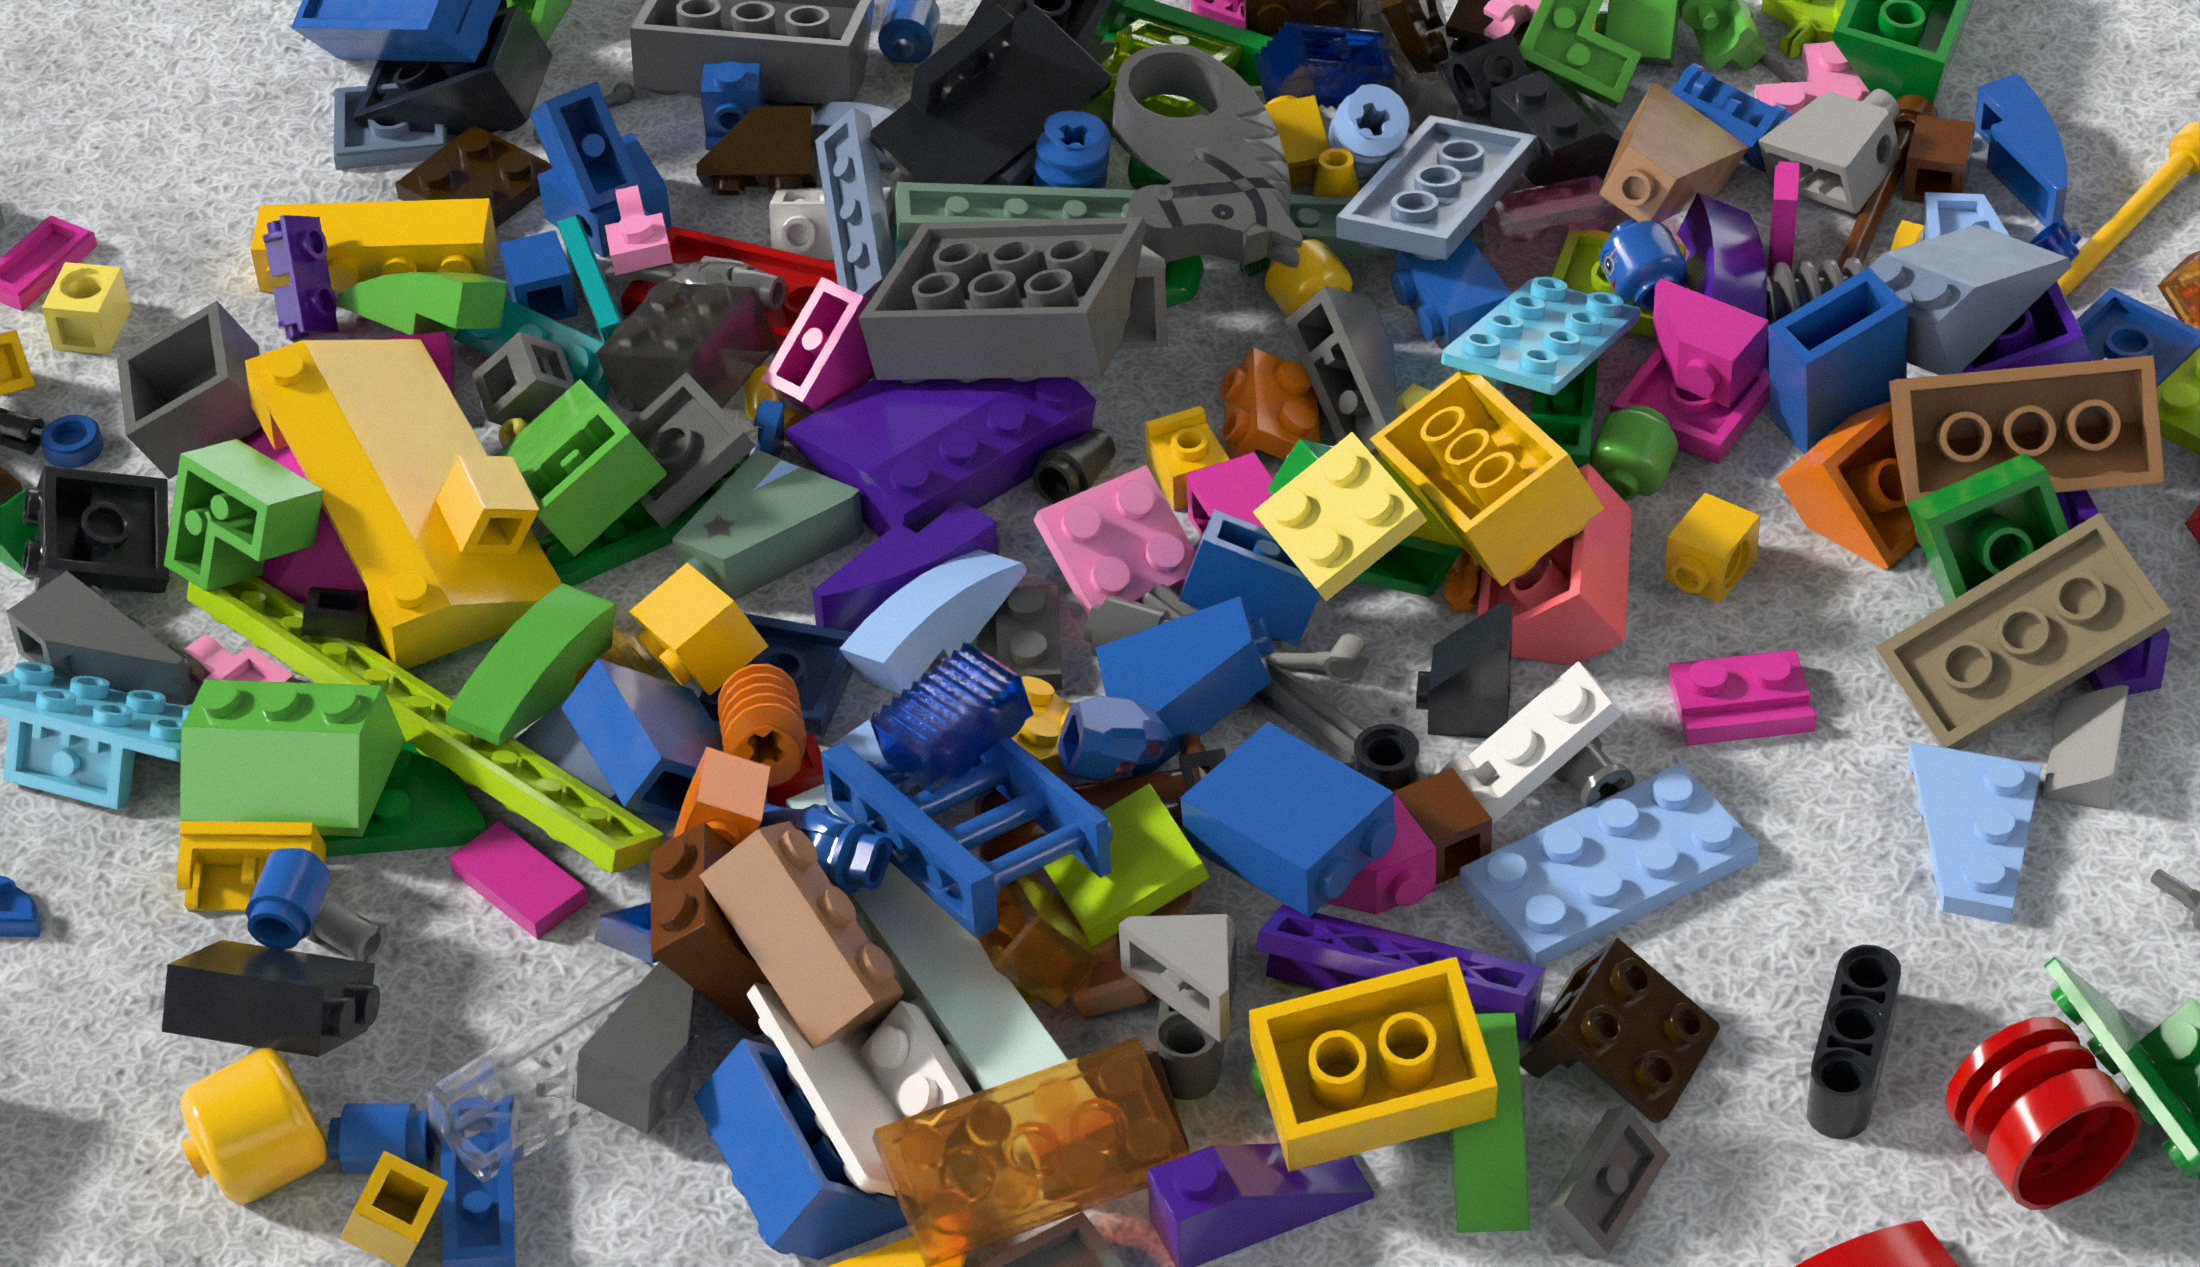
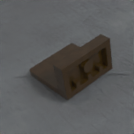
(1625, 1029)

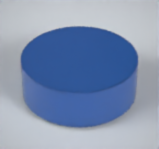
(71, 441)

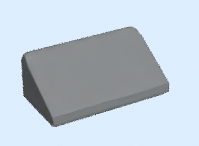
(2086, 747)

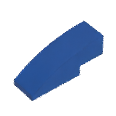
(2023, 146)

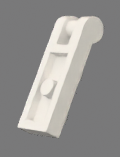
(1537, 741)

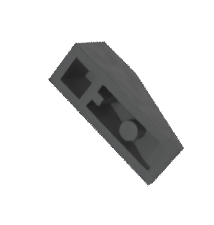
(1347, 362)
(641, 1053)

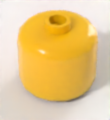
(252, 1127)

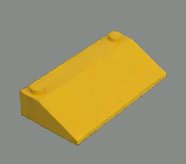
(380, 441)

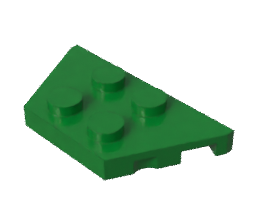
(416, 810)

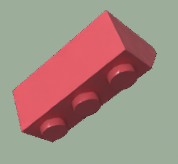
(1575, 592)

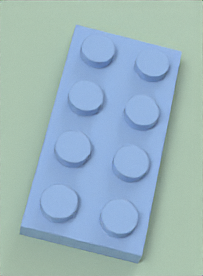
(1608, 865)

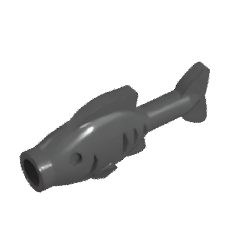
(712, 270)

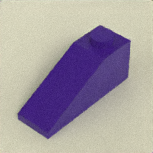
(1242, 1196)

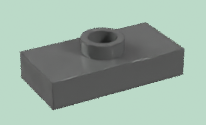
(1607, 1182)

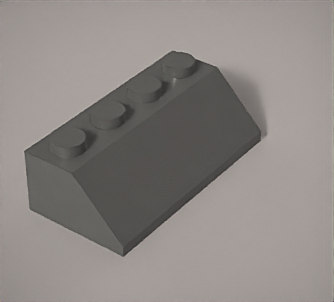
(803, 46)

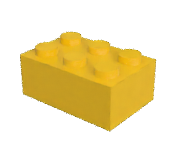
(1373, 1063)

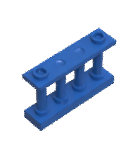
(940, 857)

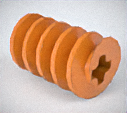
(763, 720)

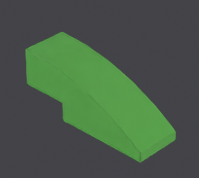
(428, 301)
(533, 664)
(1491, 1154)

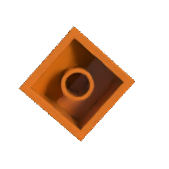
(1854, 489)

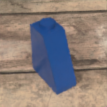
(1190, 669)

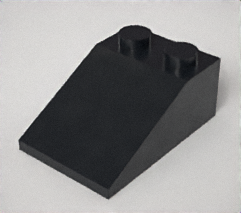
(487, 93)

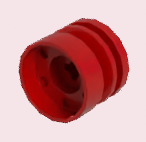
(2042, 1112)

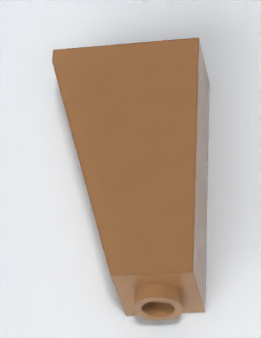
(1668, 158)

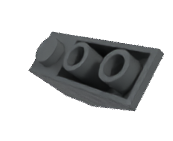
(87, 636)

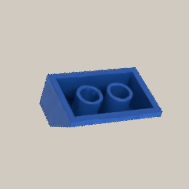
(786, 1161)

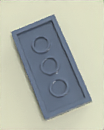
(1436, 188)

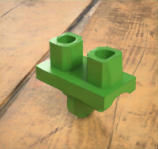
(1724, 32)

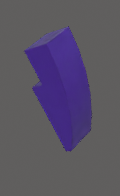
(1724, 255)
(897, 560)

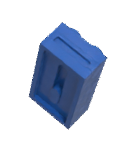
(398, 28)

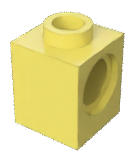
(86, 308)

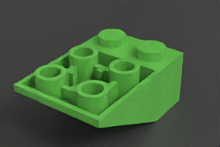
(582, 466)

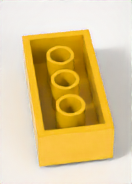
(1488, 475)

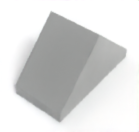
(1182, 964)

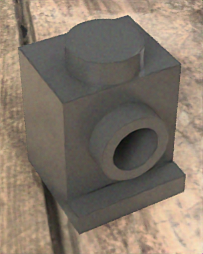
(522, 379)

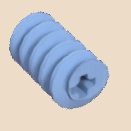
(1371, 127)

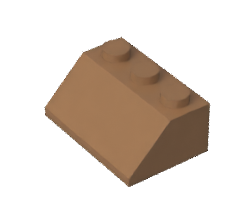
(803, 934)

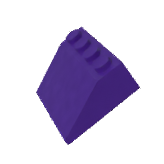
(939, 441)

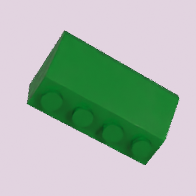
(1901, 42)

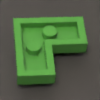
(1567, 49)

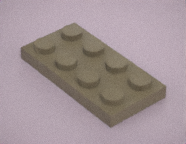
(2024, 634)

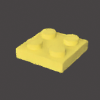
(1339, 516)

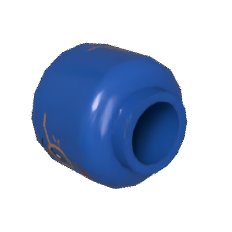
(1638, 258)

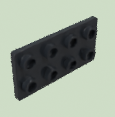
(988, 98)

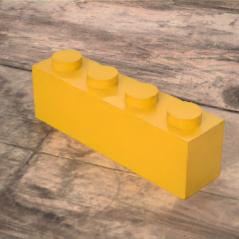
(389, 238)

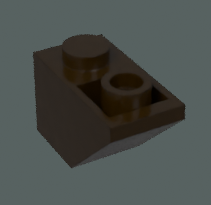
(762, 150)

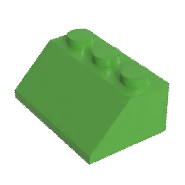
(287, 753)

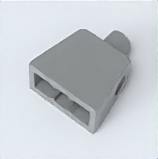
(1840, 146)

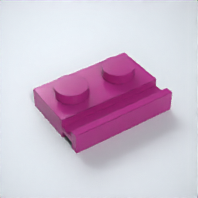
(1741, 697)

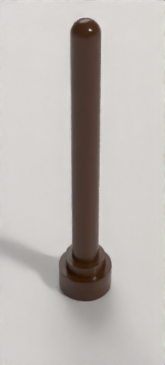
(1874, 209)

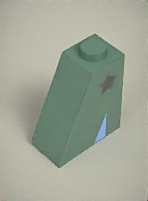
(768, 524)

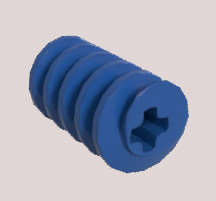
(1072, 151)

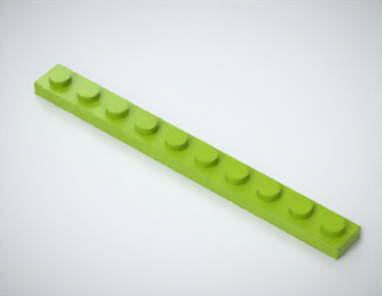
(507, 772)

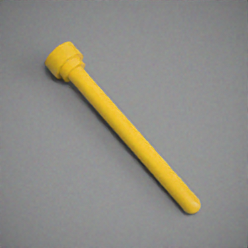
(2182, 161)

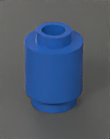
(909, 30)
(287, 898)
(377, 1127)

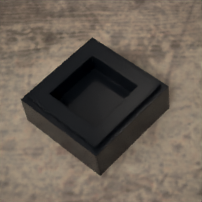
(336, 613)

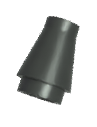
(1072, 465)

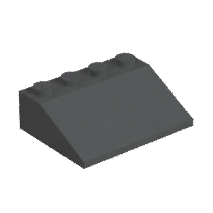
(1005, 300)

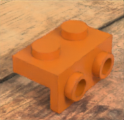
(1268, 406)

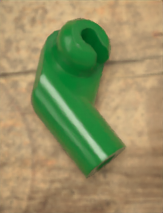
(1182, 279)

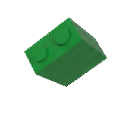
(1416, 562)

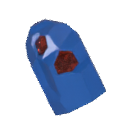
(1110, 737)

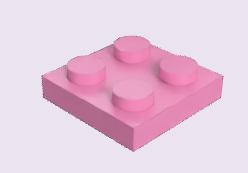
(1117, 540)

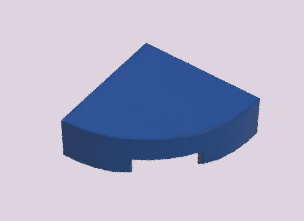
(770, 427)
(17, 911)

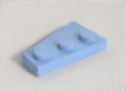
(1975, 825)

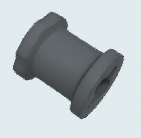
(1594, 774)

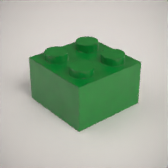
(1986, 523)

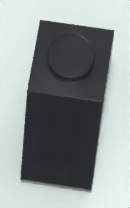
(1470, 678)

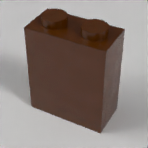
(693, 932)

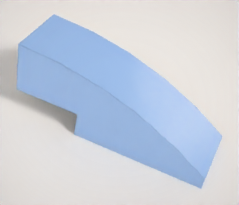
(930, 618)

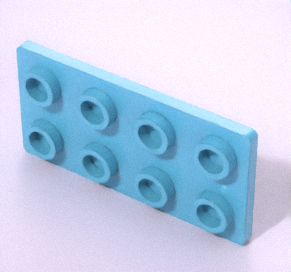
(1541, 336)
(81, 734)

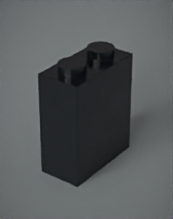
(269, 998)

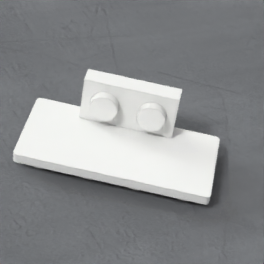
(864, 1079)

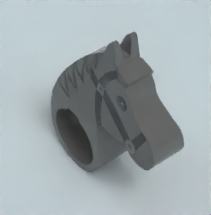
(1224, 168)

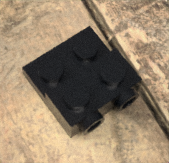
(98, 529)

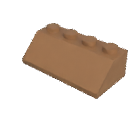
(2078, 420)

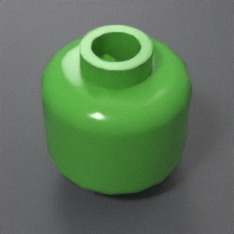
(1634, 451)

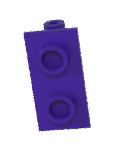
(299, 250)

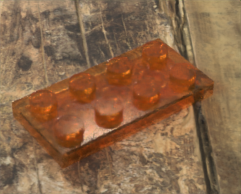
(1029, 1151)

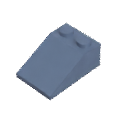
(1965, 291)

